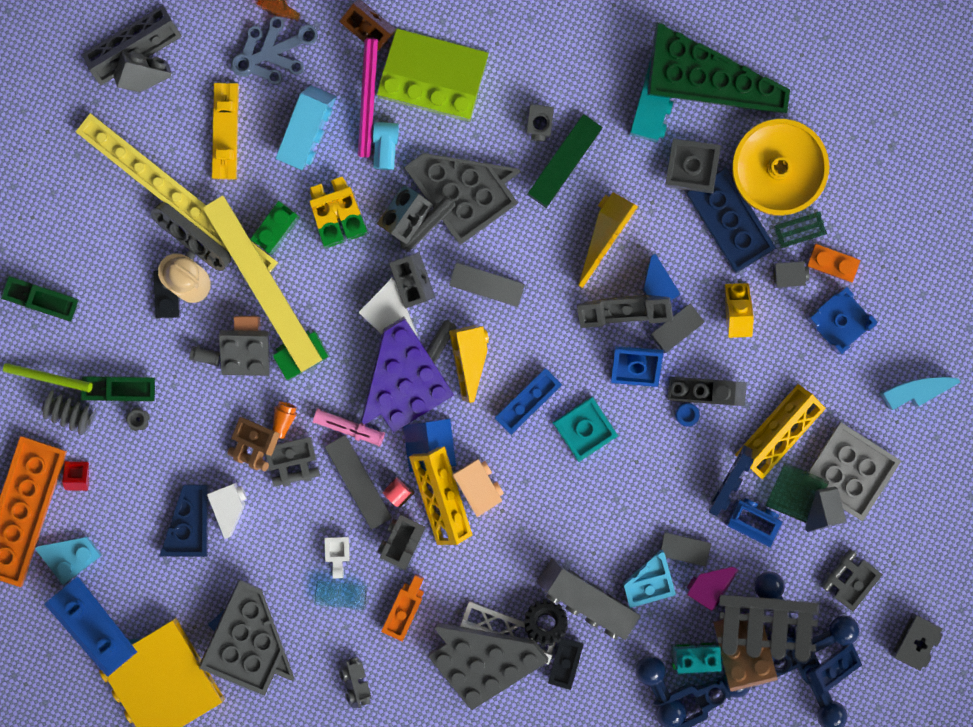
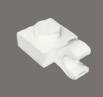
(337, 551)

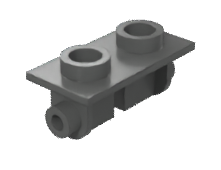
(356, 691)

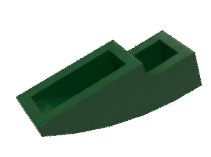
(39, 298)
(119, 388)

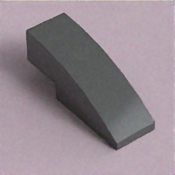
(486, 284)

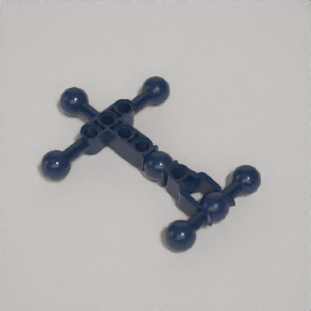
(672, 713)

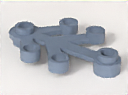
(271, 52)

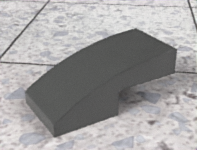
(673, 332)

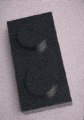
(166, 302)
(565, 663)

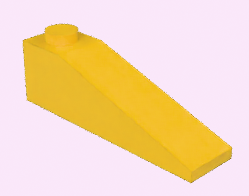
(610, 222)

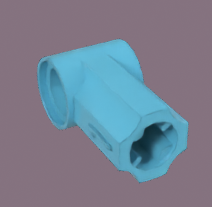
(385, 139)

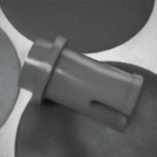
(204, 355)

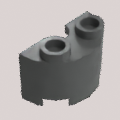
(402, 541)

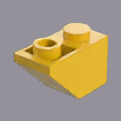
(738, 310)

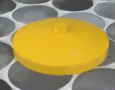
(780, 167)

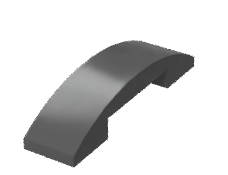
(625, 309)

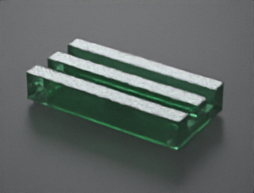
(819, 223)

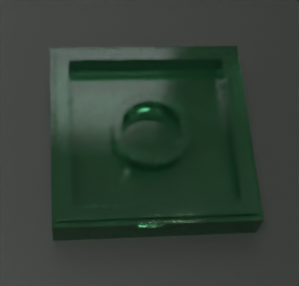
(794, 492)

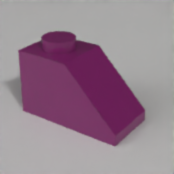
(709, 586)

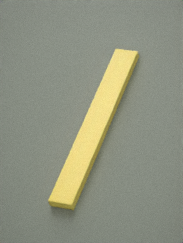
(262, 284)

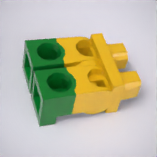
(337, 205)

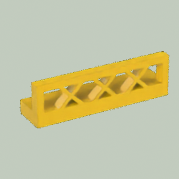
(778, 428)
(445, 496)

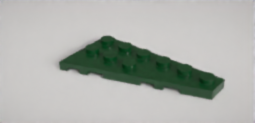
(700, 74)

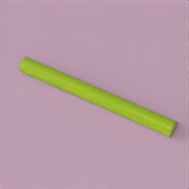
(47, 377)

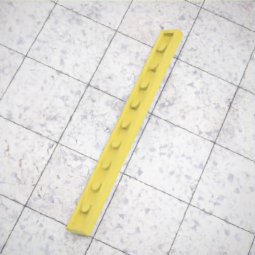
(154, 178)

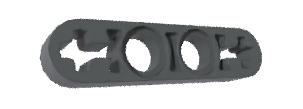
(171, 219)

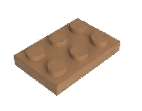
(742, 669)

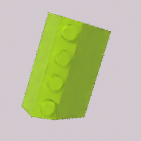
(432, 75)

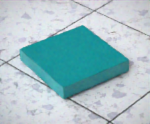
(585, 429)

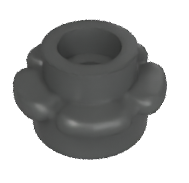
(131, 419)

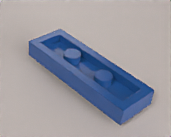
(528, 401)

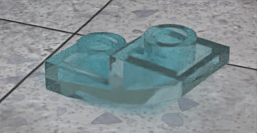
(340, 594)

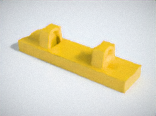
(225, 131)

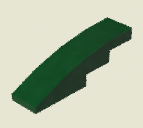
(564, 161)

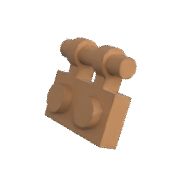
(257, 437)

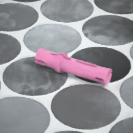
(349, 427)

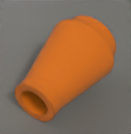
(283, 417)

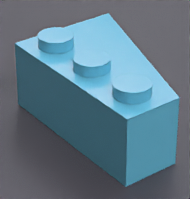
(306, 127)

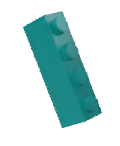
(650, 114)

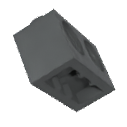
(405, 214)

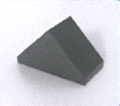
(825, 510)

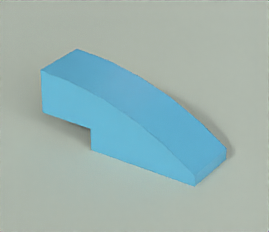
(917, 391)

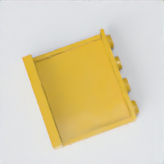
(164, 681)

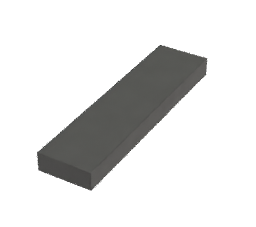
(358, 482)

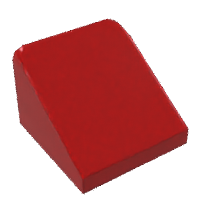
(76, 476)

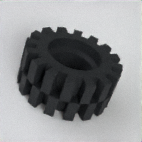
(554, 611)

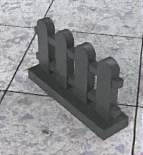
(756, 621)

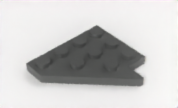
(474, 187)
(246, 642)
(483, 662)

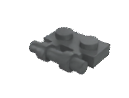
(290, 454)
(856, 585)

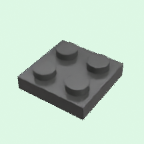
(693, 166)
(244, 352)

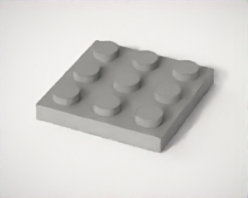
(855, 468)

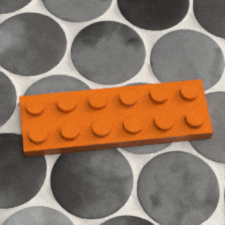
(25, 504)

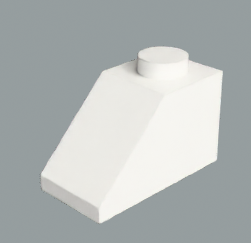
(228, 507)

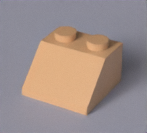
(478, 487)

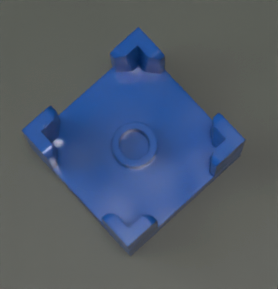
(841, 320)

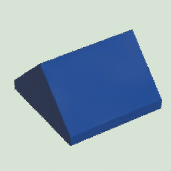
(636, 366)
(426, 437)

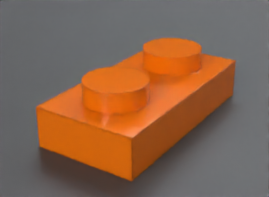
(833, 263)

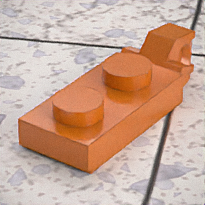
(404, 609)

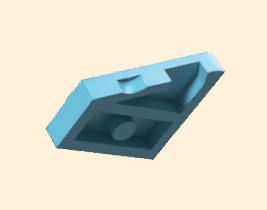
(69, 557)
(650, 582)

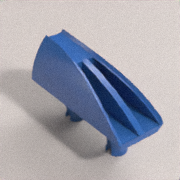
(91, 626)

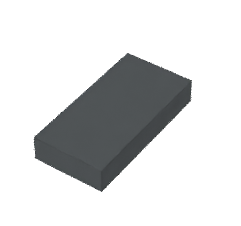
(685, 549)

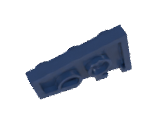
(189, 524)

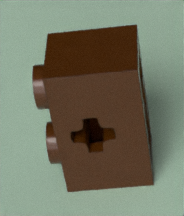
(367, 23)

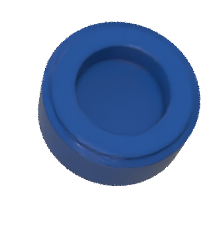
(687, 414)

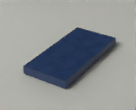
(732, 223)

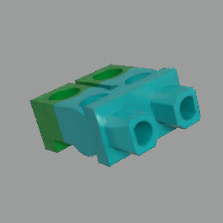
(692, 659)

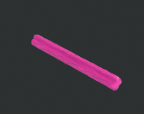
(367, 97)

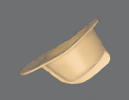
(184, 278)

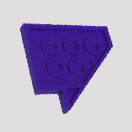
(403, 379)

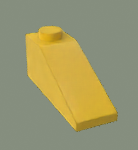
(469, 353)

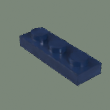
(732, 481)
(835, 669)

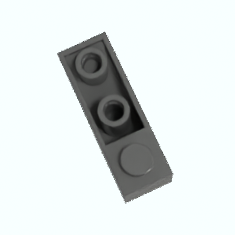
(707, 391)

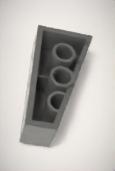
(587, 600)

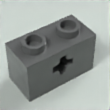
(412, 280)
(917, 629)

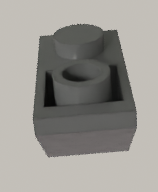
(140, 72)

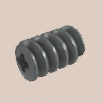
(67, 413)

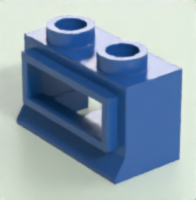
(750, 531)

